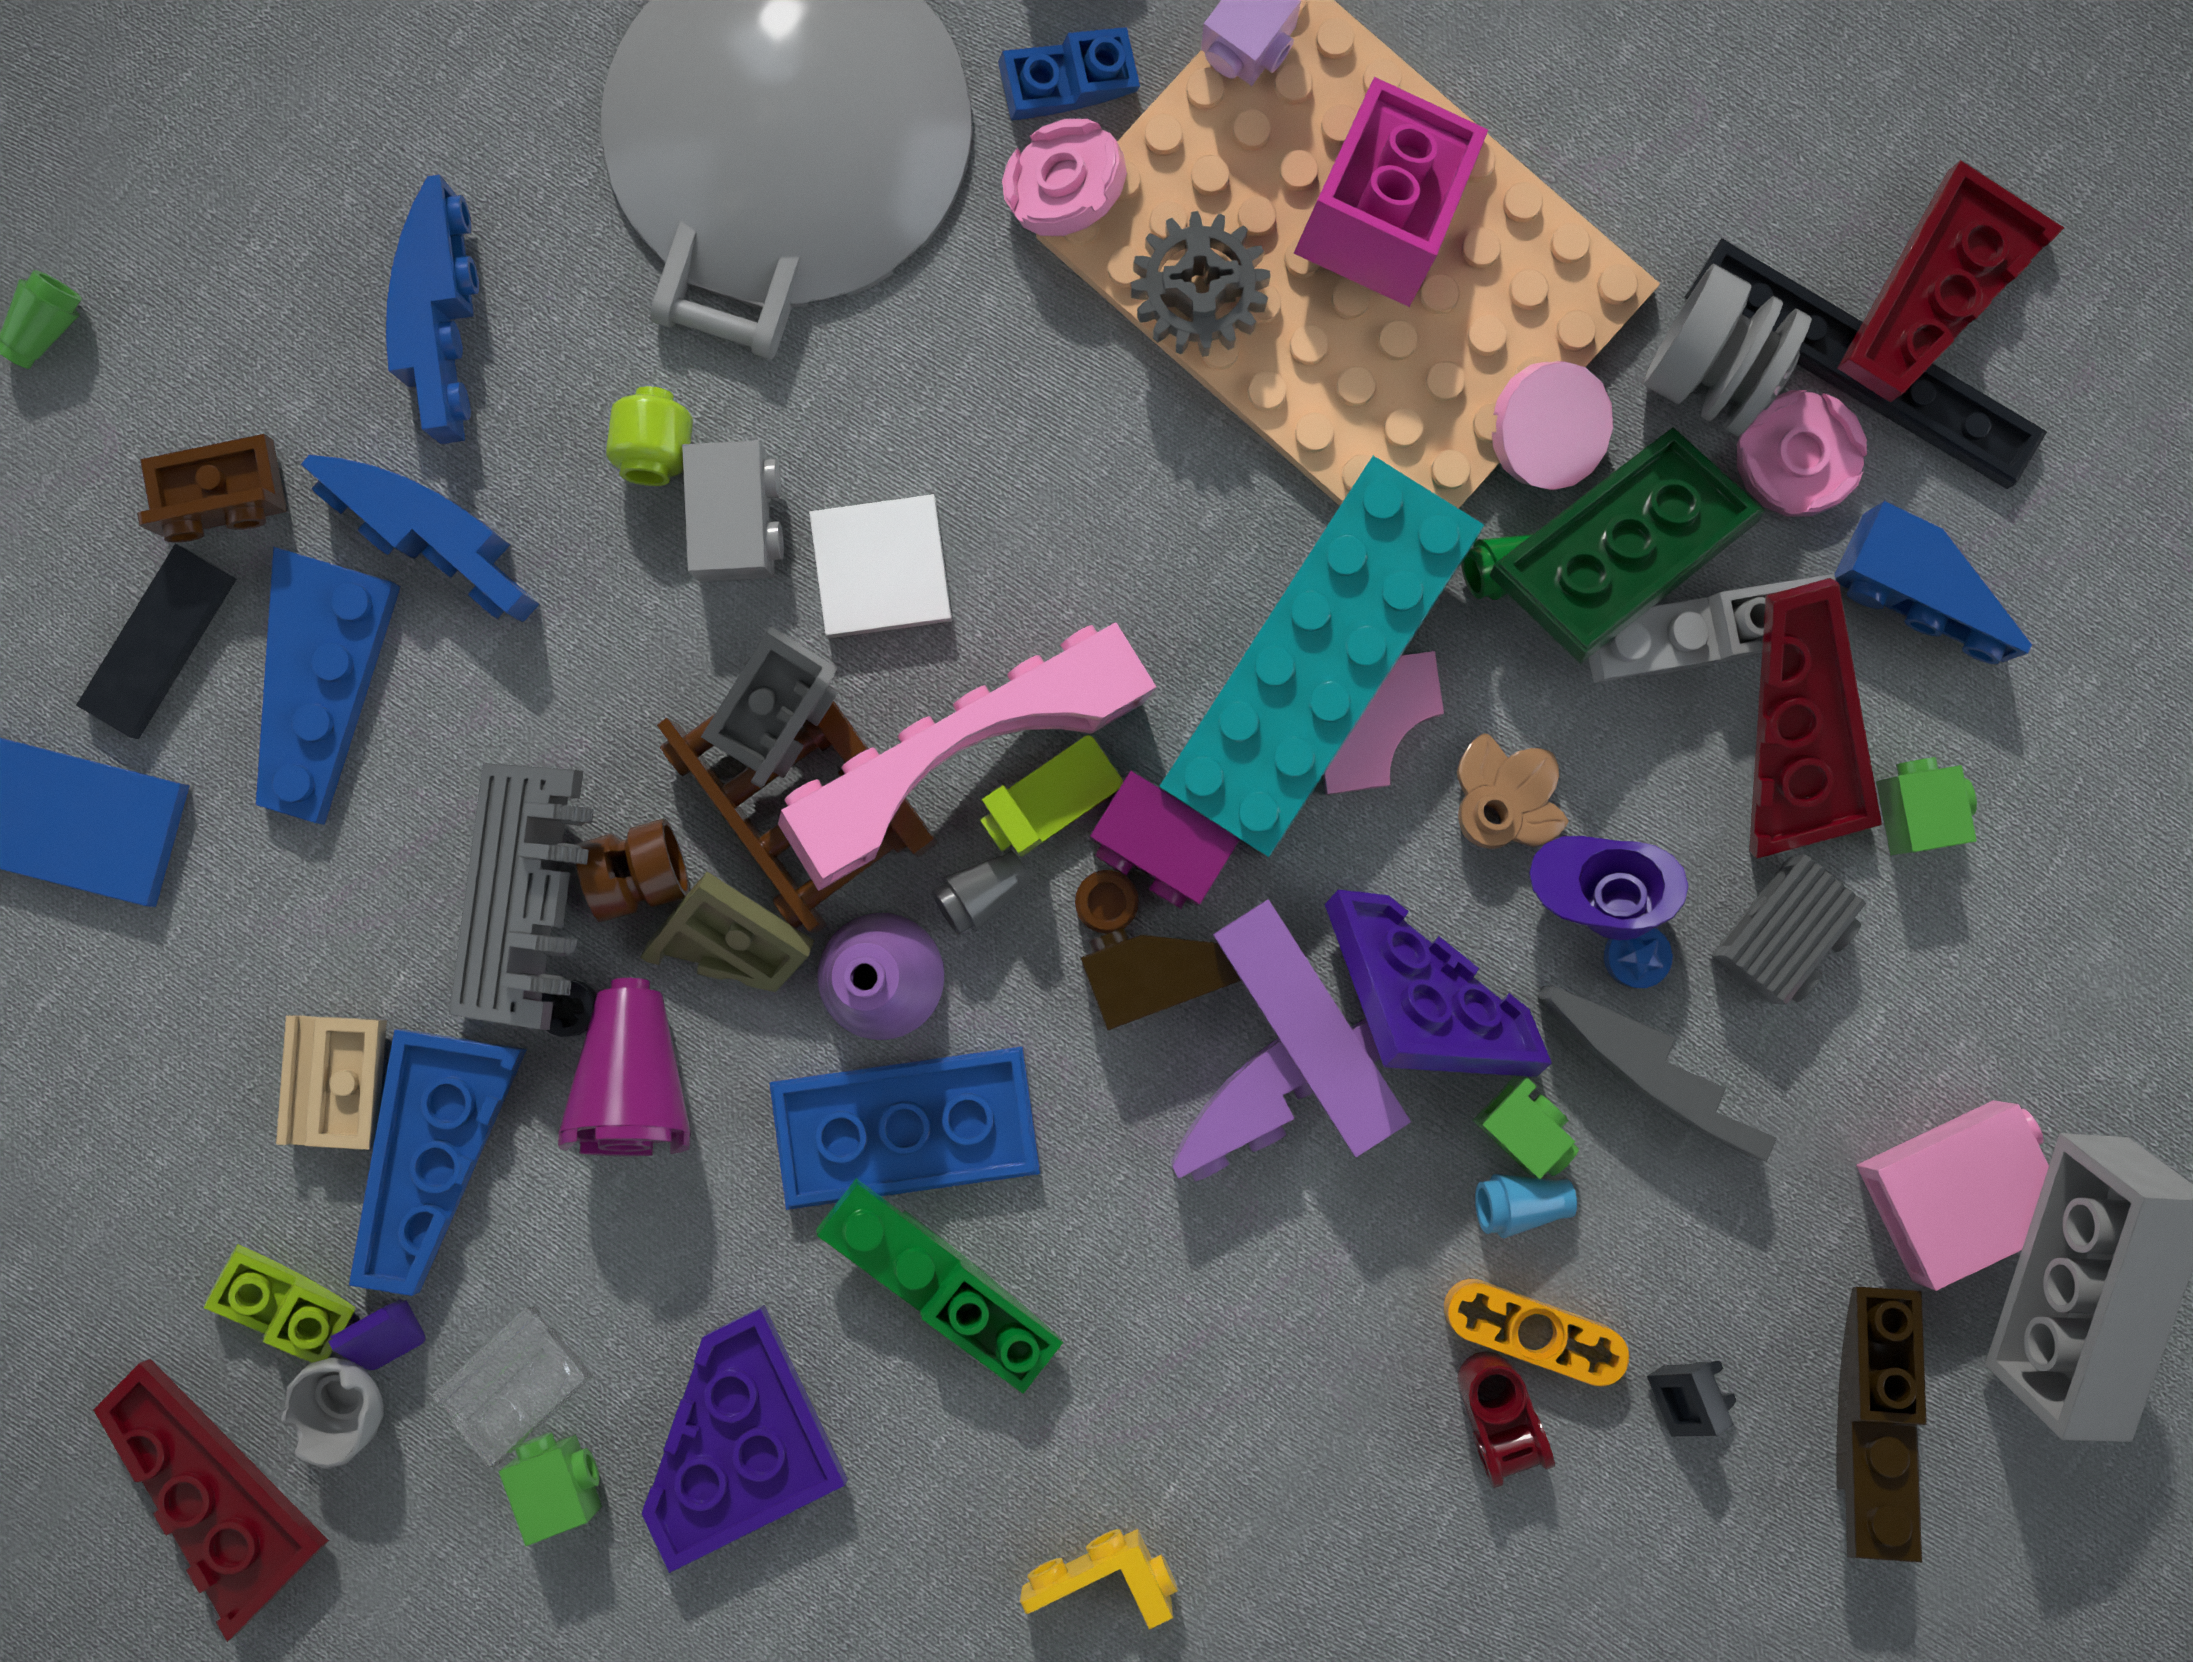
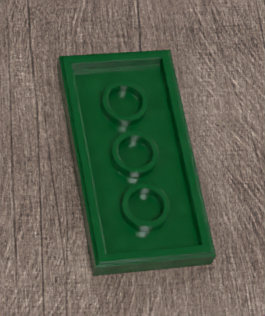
(1626, 544)

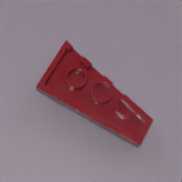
(1950, 271)
(1810, 727)
(212, 1498)

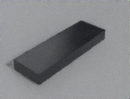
(156, 642)

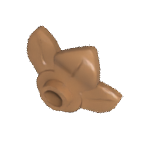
(1515, 789)

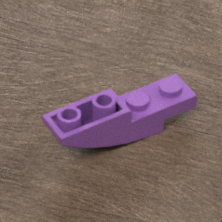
(1249, 1108)

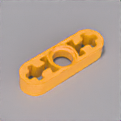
(1585, 1332)

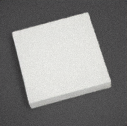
(880, 566)

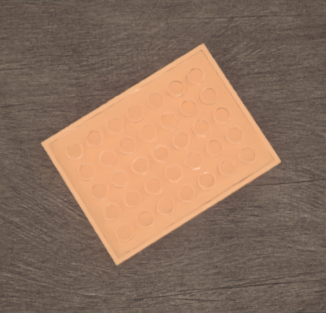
(1329, 360)

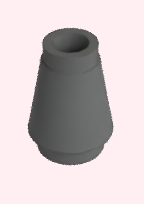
(980, 891)

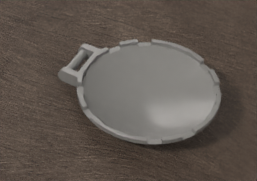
(782, 149)

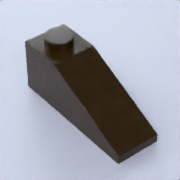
(1151, 974)

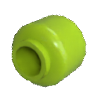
(648, 436)

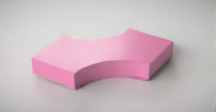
(1403, 701)

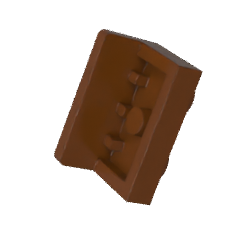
(212, 487)

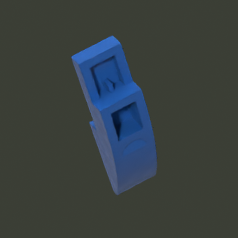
(426, 290)
(414, 517)

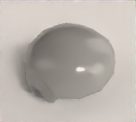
(332, 1411)

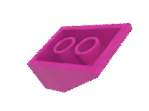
(1392, 192)

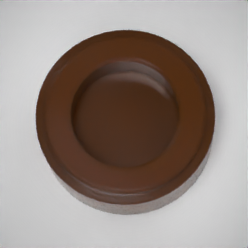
(1106, 901)

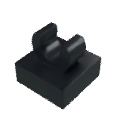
(1692, 1399)

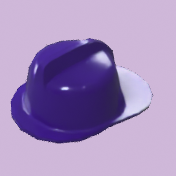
(1609, 884)

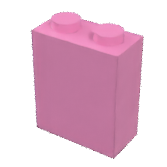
(1960, 1192)

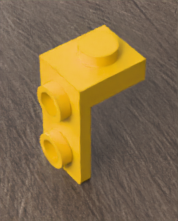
(1146, 1576)

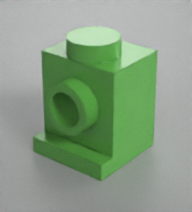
(1528, 1129)

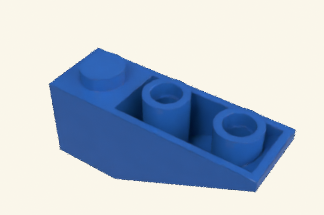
(1924, 576)

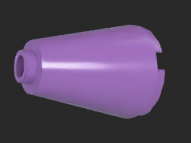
(907, 973)

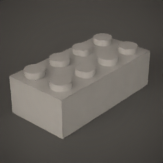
(2096, 1288)

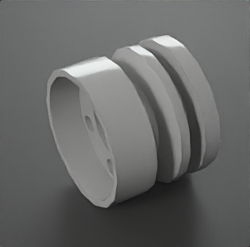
(1727, 351)

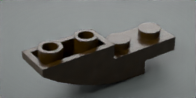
(1878, 1422)

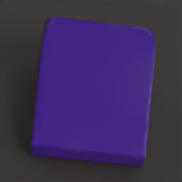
(380, 1336)

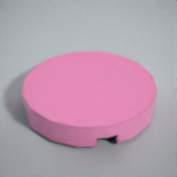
(1064, 177)
(1552, 425)
(1802, 454)

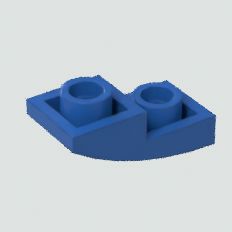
(1069, 76)

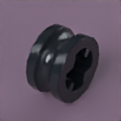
(561, 1026)

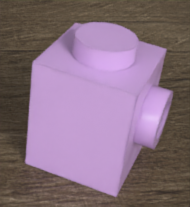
(1249, 36)

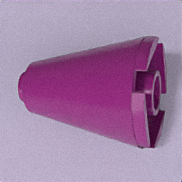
(626, 1078)

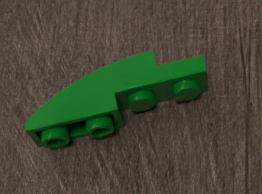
(940, 1284)

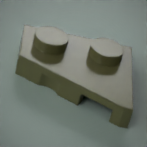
(729, 937)

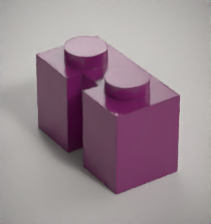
(1163, 840)

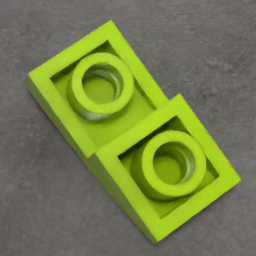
(280, 1304)

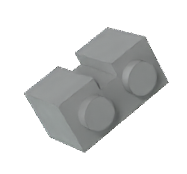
(728, 511)

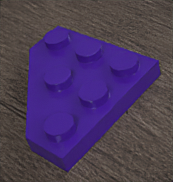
(1425, 997)
(738, 1445)

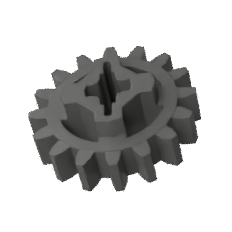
(1175, 285)

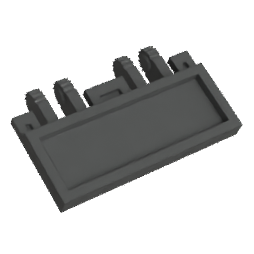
(517, 895)

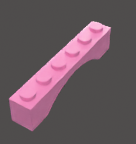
(1078, 690)

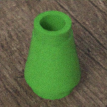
(37, 318)

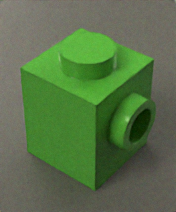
(1927, 807)
(551, 1486)

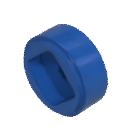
(1640, 960)

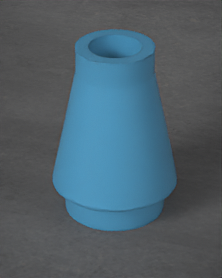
(1520, 1203)

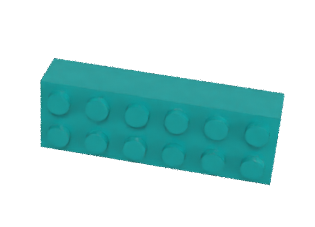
(1322, 656)

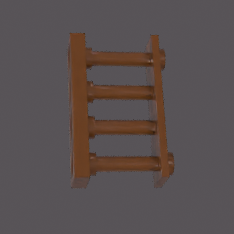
(793, 902)

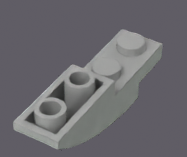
(1690, 634)

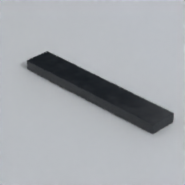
(1933, 407)

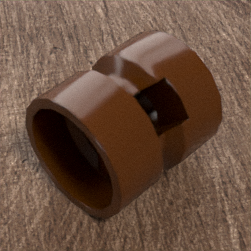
(654, 865)

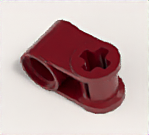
(1503, 1428)

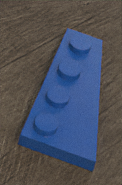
(318, 669)
(427, 1141)

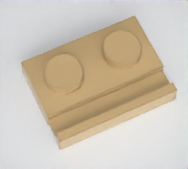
(331, 1081)

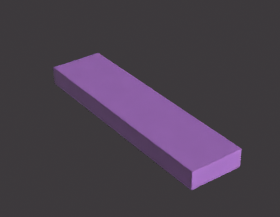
(1311, 1028)

